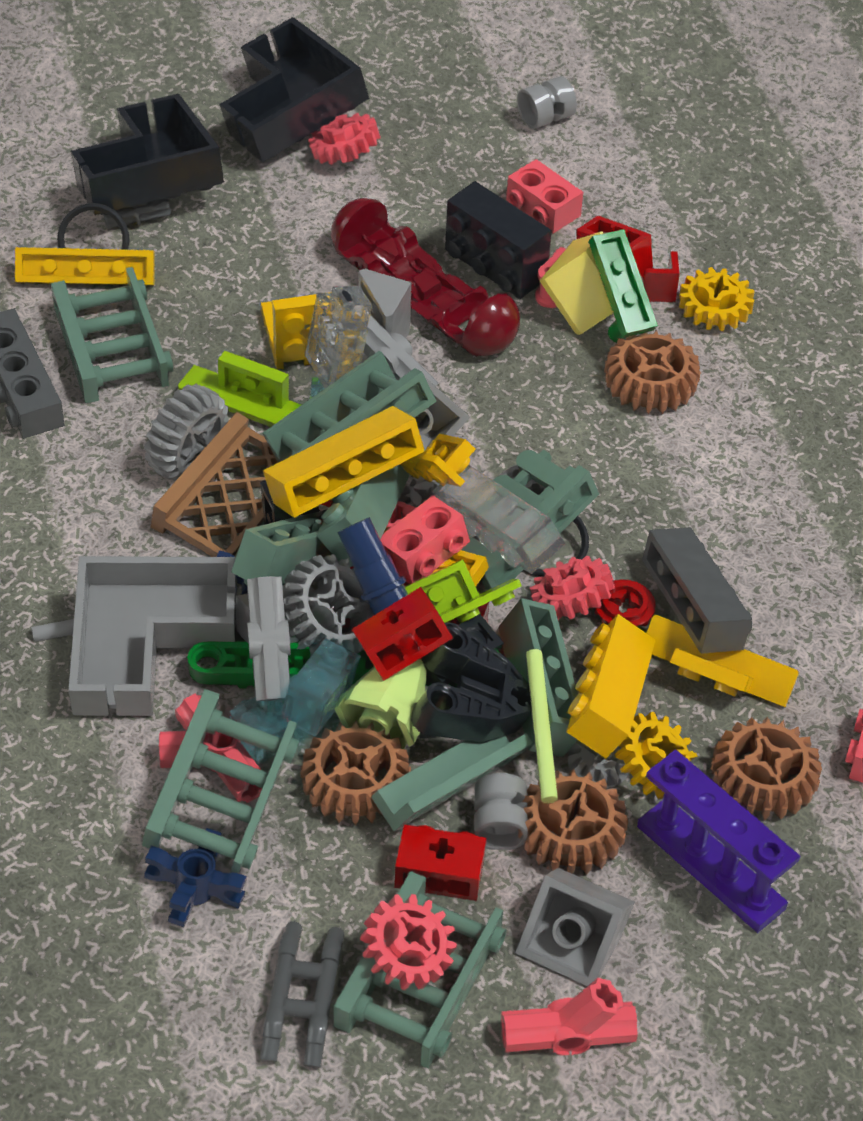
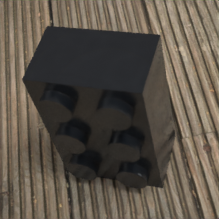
(496, 239)

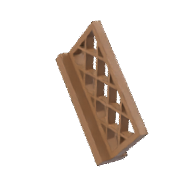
(200, 478)

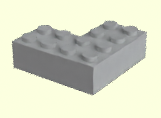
(133, 608)

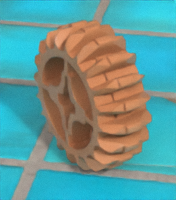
(652, 371)
(358, 759)
(758, 776)
(591, 835)

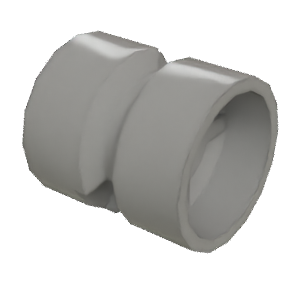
(547, 102)
(500, 810)

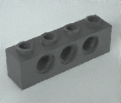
(24, 381)

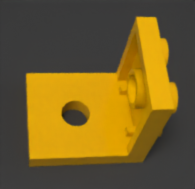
(285, 327)

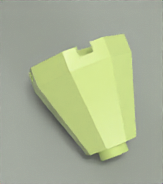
(385, 702)

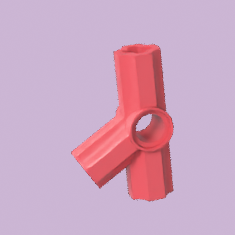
(170, 743)
(572, 1024)

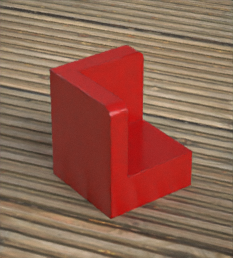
(662, 284)

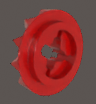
(640, 599)

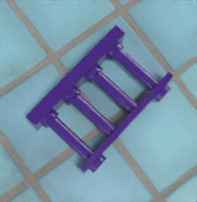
(704, 856)

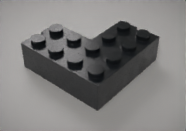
(291, 94)
(149, 165)

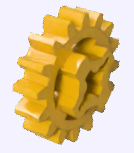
(716, 299)
(655, 743)

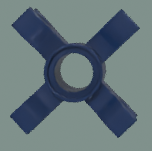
(194, 879)

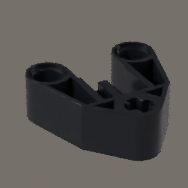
(488, 696)

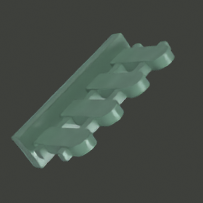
(563, 500)

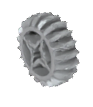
(184, 429)
(325, 613)

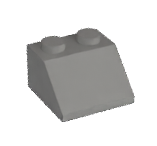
(574, 926)

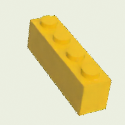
(343, 461)
(610, 685)

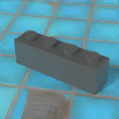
(697, 590)

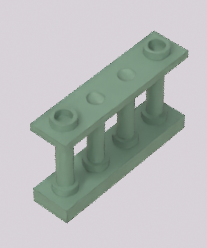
(84, 353)
(348, 401)
(196, 754)
(357, 1004)

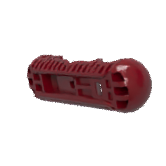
(445, 301)

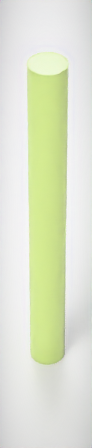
(541, 726)

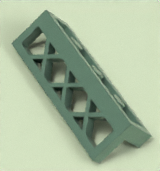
(445, 777)

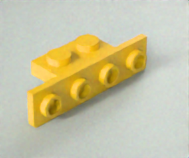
(441, 460)
(730, 669)

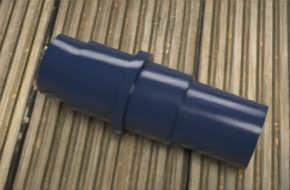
(372, 566)

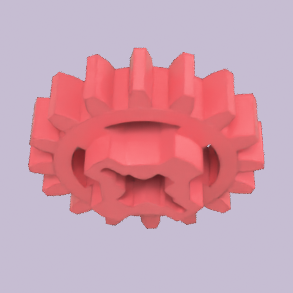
(344, 138)
(574, 586)
(399, 959)

